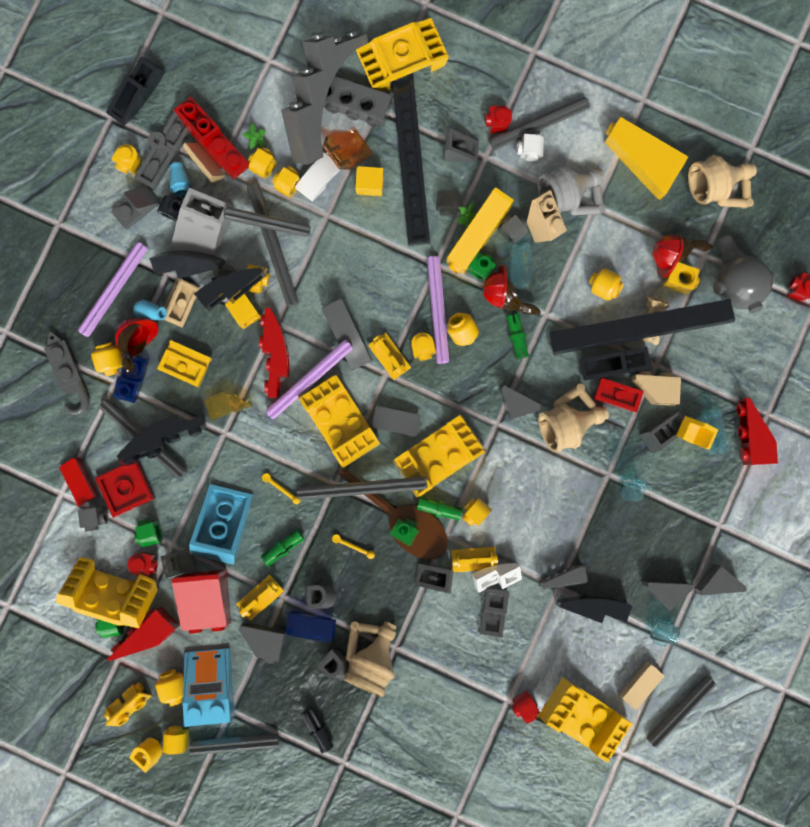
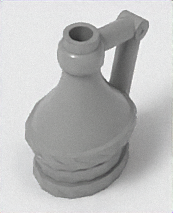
(570, 187)

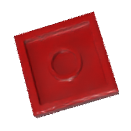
(124, 488)

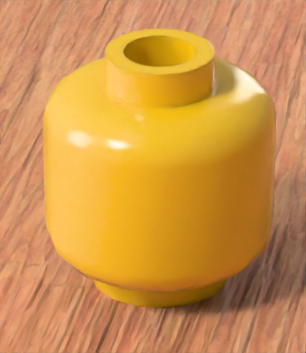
(606, 284)
(462, 329)
(106, 359)
(170, 687)

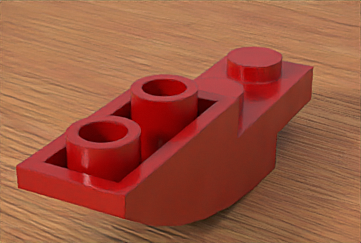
(210, 138)
(274, 344)

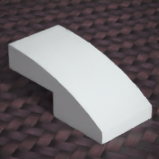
(317, 177)
(503, 574)

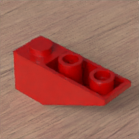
(757, 440)
(152, 633)

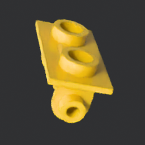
(389, 356)
(473, 559)
(259, 597)
(119, 712)

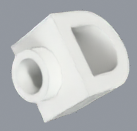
(530, 147)

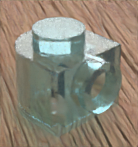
(664, 633)

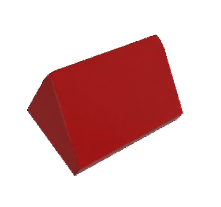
(78, 481)

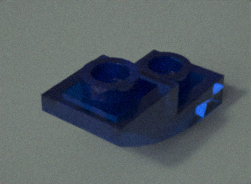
(129, 384)
(310, 627)

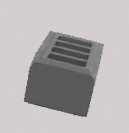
(653, 438)
(571, 576)

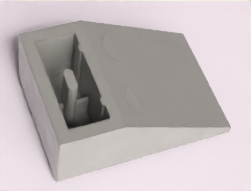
(200, 224)

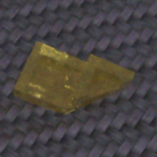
(225, 404)

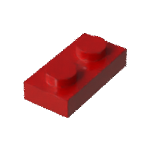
(618, 395)

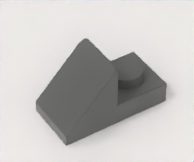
(135, 207)

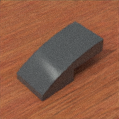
(395, 421)
(494, 613)

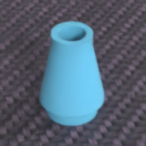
(178, 180)
(147, 309)

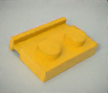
(184, 363)

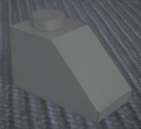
(264, 641)

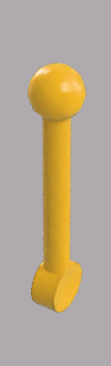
(267, 478)
(337, 539)

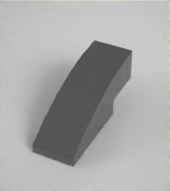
(345, 329)

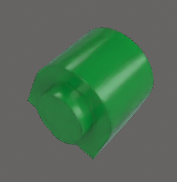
(482, 266)
(405, 531)
(148, 532)
(108, 629)

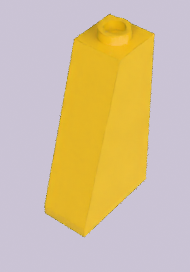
(646, 156)
(479, 231)

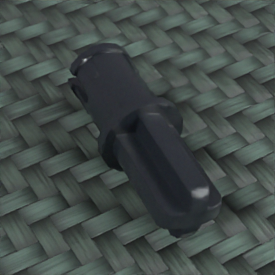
(317, 730)

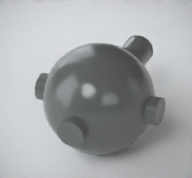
(742, 277)

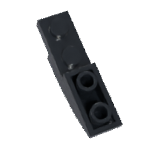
(150, 441)

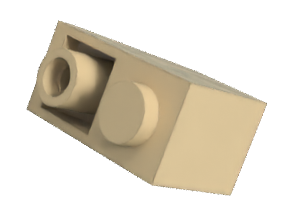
(544, 218)
(658, 389)

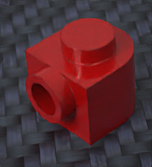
(498, 119)
(800, 287)
(143, 564)
(525, 707)

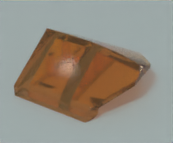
(346, 149)

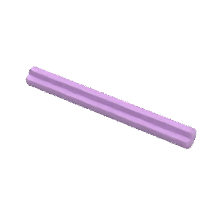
(112, 289)
(438, 310)
(309, 379)

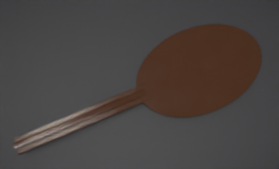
(431, 539)

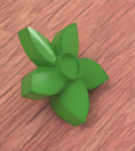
(255, 137)
(466, 214)

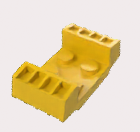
(402, 53)
(339, 420)
(440, 454)
(106, 595)
(585, 719)

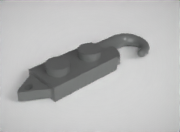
(66, 371)

